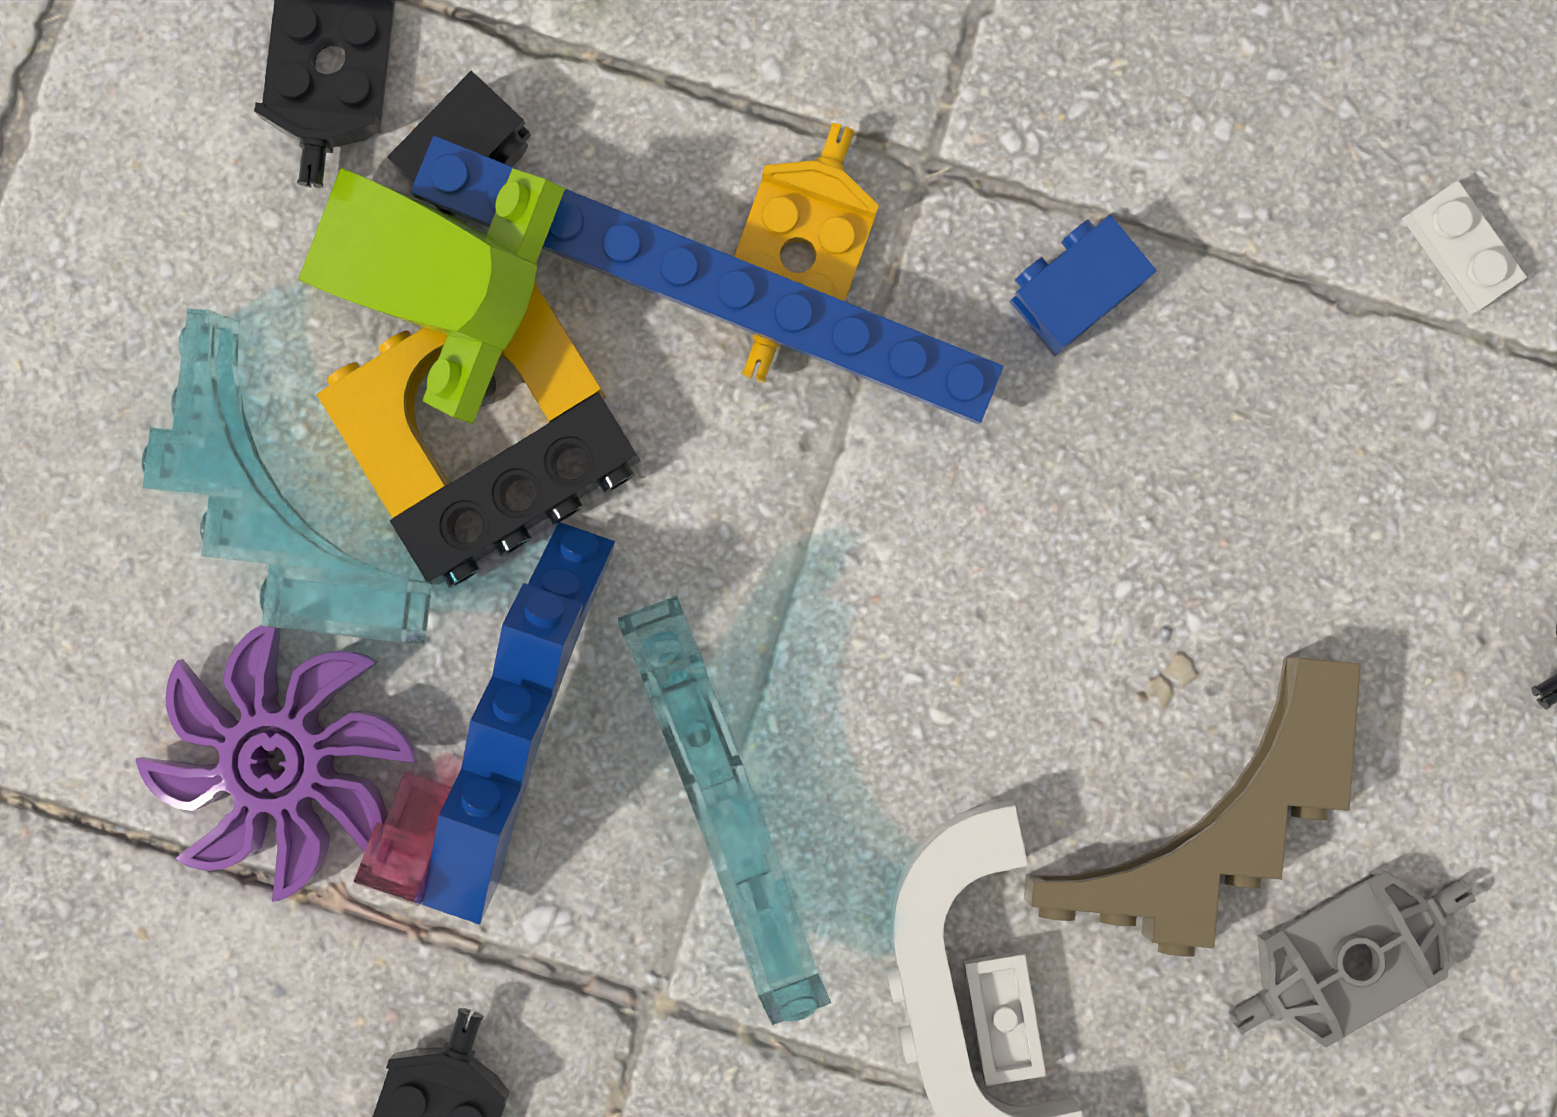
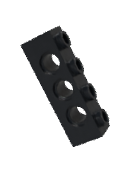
(430, 524)

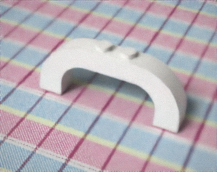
(940, 867)

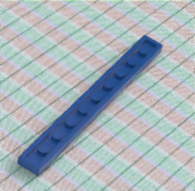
(725, 287)

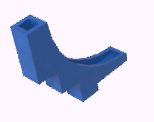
(510, 722)

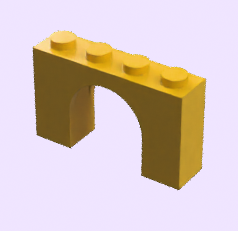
(377, 401)

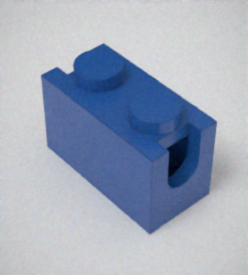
(1081, 284)

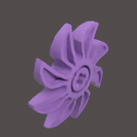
(245, 766)

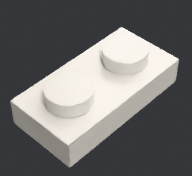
(1464, 247)
(1004, 1018)

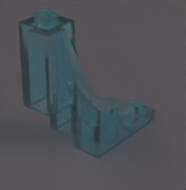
(726, 810)

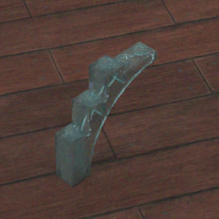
(248, 518)

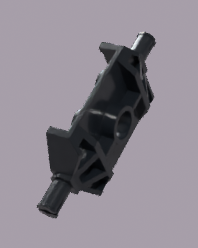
(321, 107)
(443, 1079)

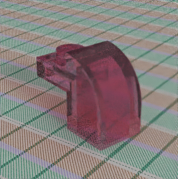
(402, 847)

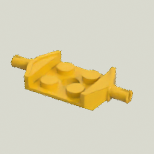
(812, 206)

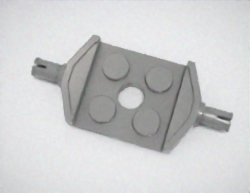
(1305, 968)

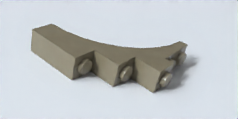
(1175, 888)

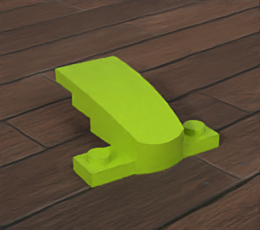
(437, 272)

